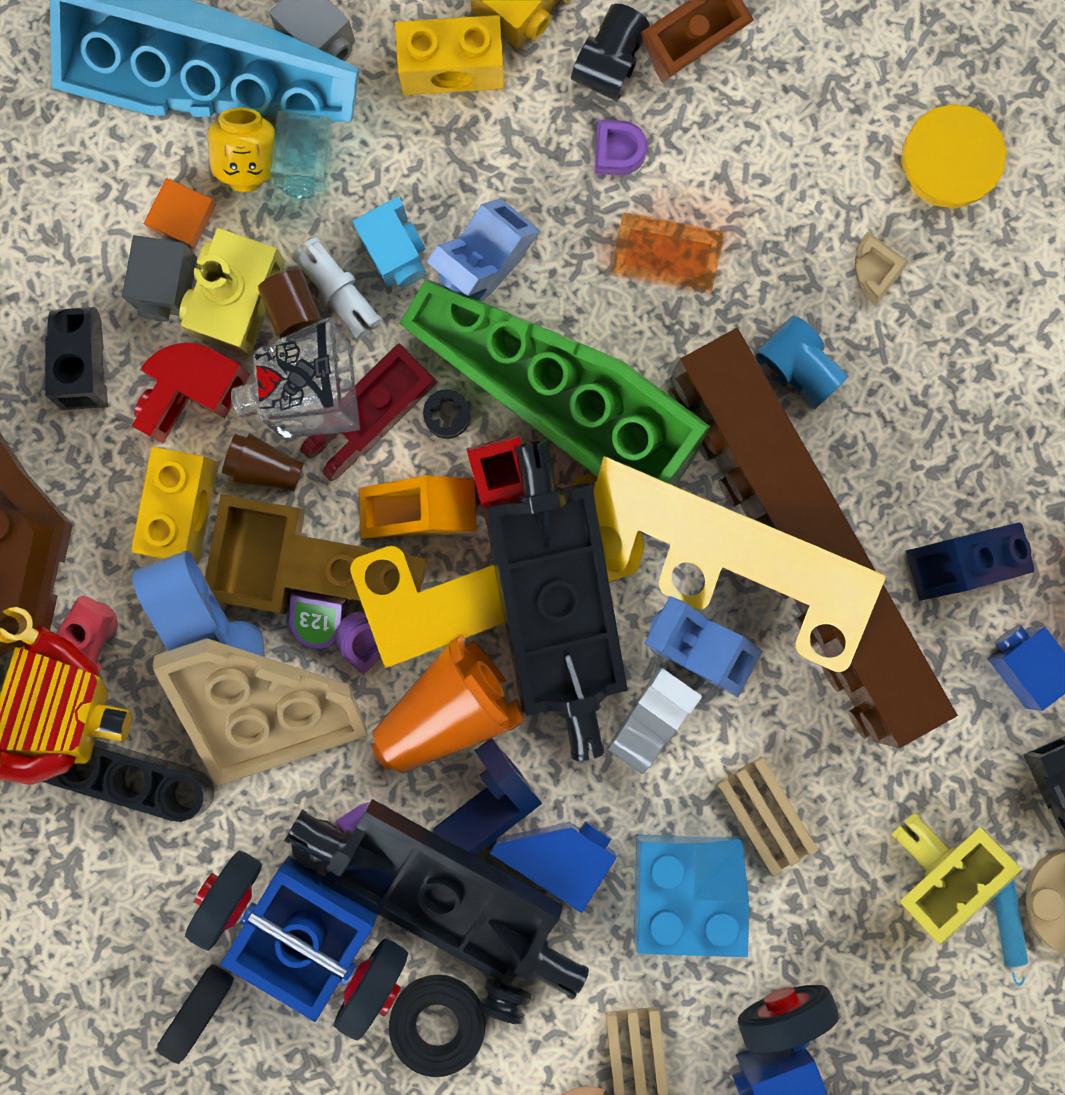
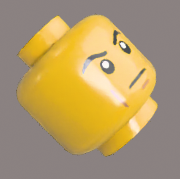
(241, 148)

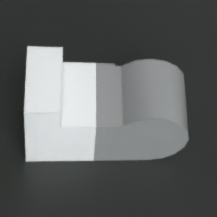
(653, 720)

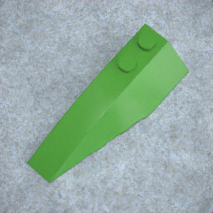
(559, 386)

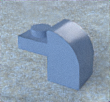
(484, 251)
(702, 646)

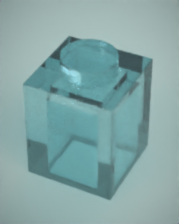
(302, 154)

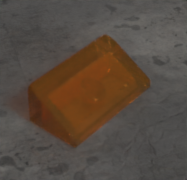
(667, 251)

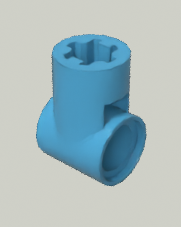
(799, 359)

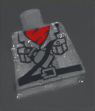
(303, 384)

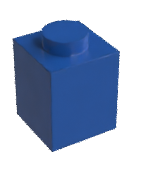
(1031, 666)

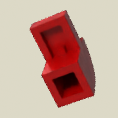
(183, 374)
(496, 470)

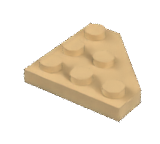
(252, 709)

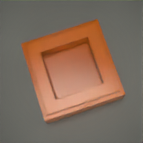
(180, 213)

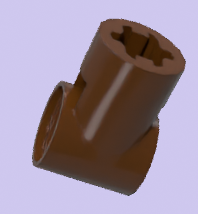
(289, 302)

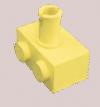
(226, 297)
(956, 879)

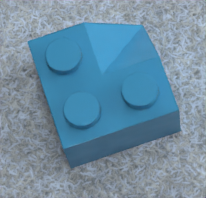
(690, 896)

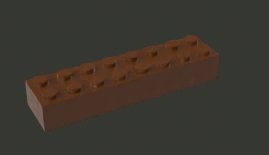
(781, 487)

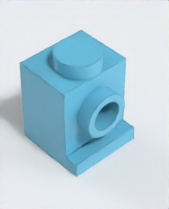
(391, 244)

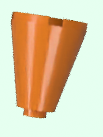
(446, 710)

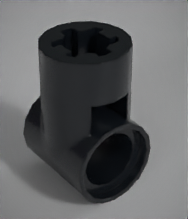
(610, 55)

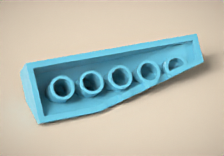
(191, 61)

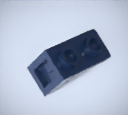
(970, 561)
(495, 808)

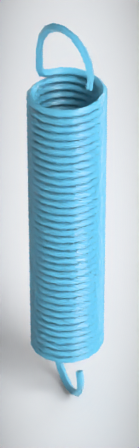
(1011, 929)

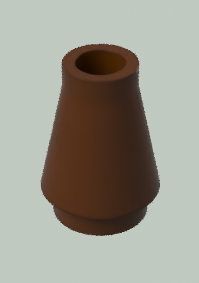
(260, 464)

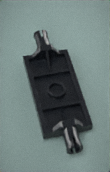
(556, 599)
(442, 895)

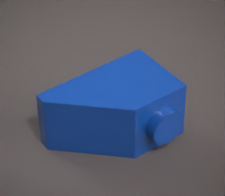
(560, 859)

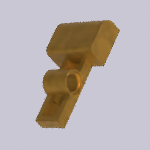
(262, 556)

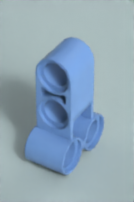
(185, 607)

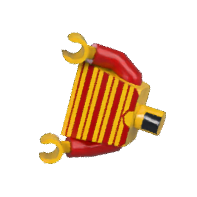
(51, 706)

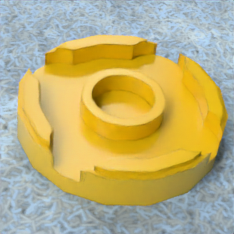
(953, 156)

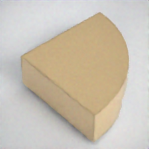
(877, 267)

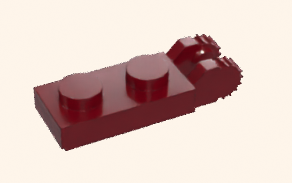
(382, 402)

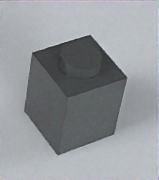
(158, 277)

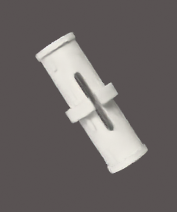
(336, 288)

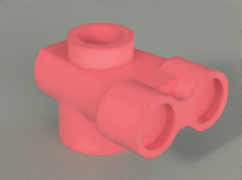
(98, 623)

